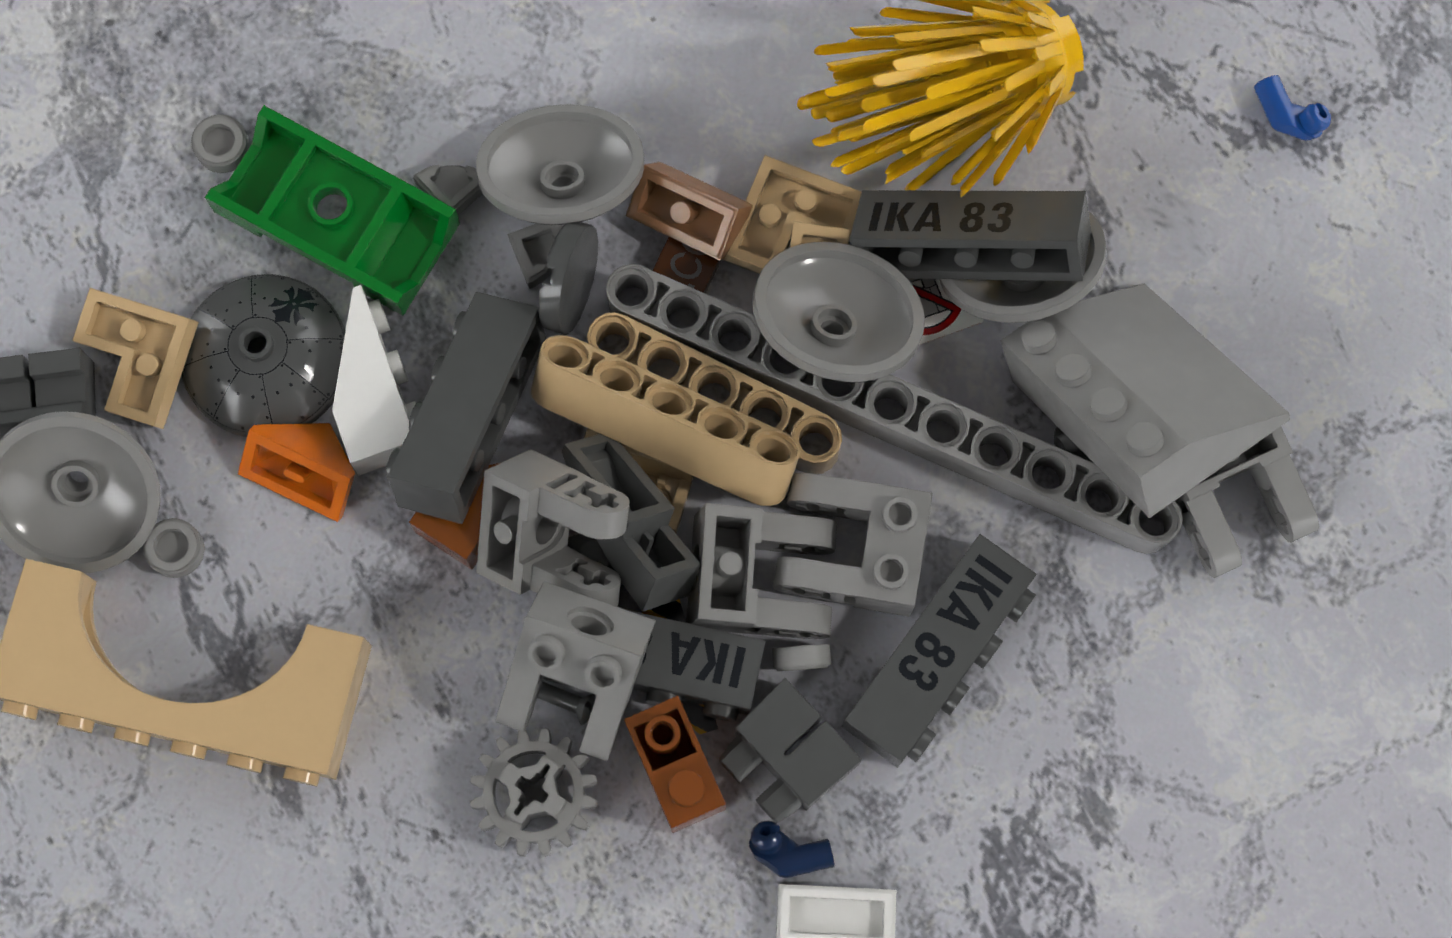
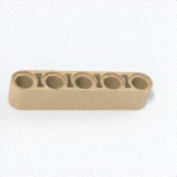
(745, 392)
(664, 420)

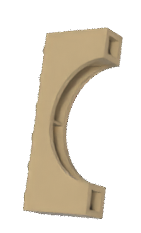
(289, 721)

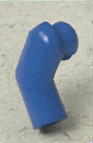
(1289, 118)

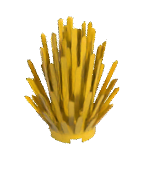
(1001, 63)

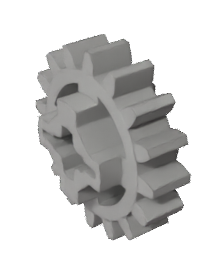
(519, 816)

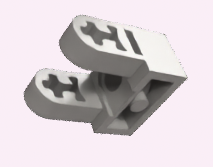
(1280, 488)
(527, 524)
(892, 550)
(723, 590)
(581, 646)

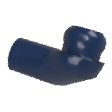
(784, 855)

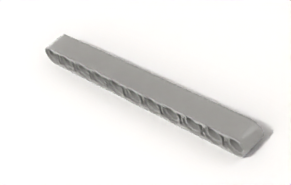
(909, 430)

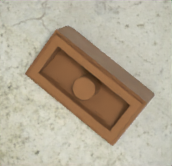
(688, 209)

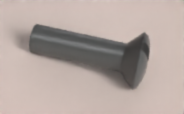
(580, 706)

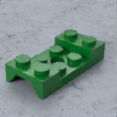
(380, 241)

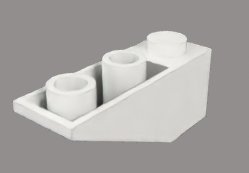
(367, 391)

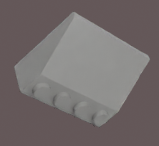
(1140, 393)

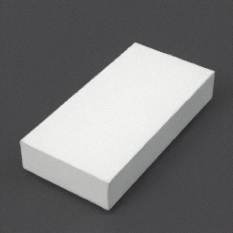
(835, 912)

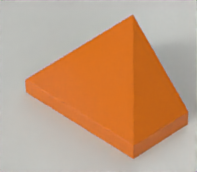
(300, 464)

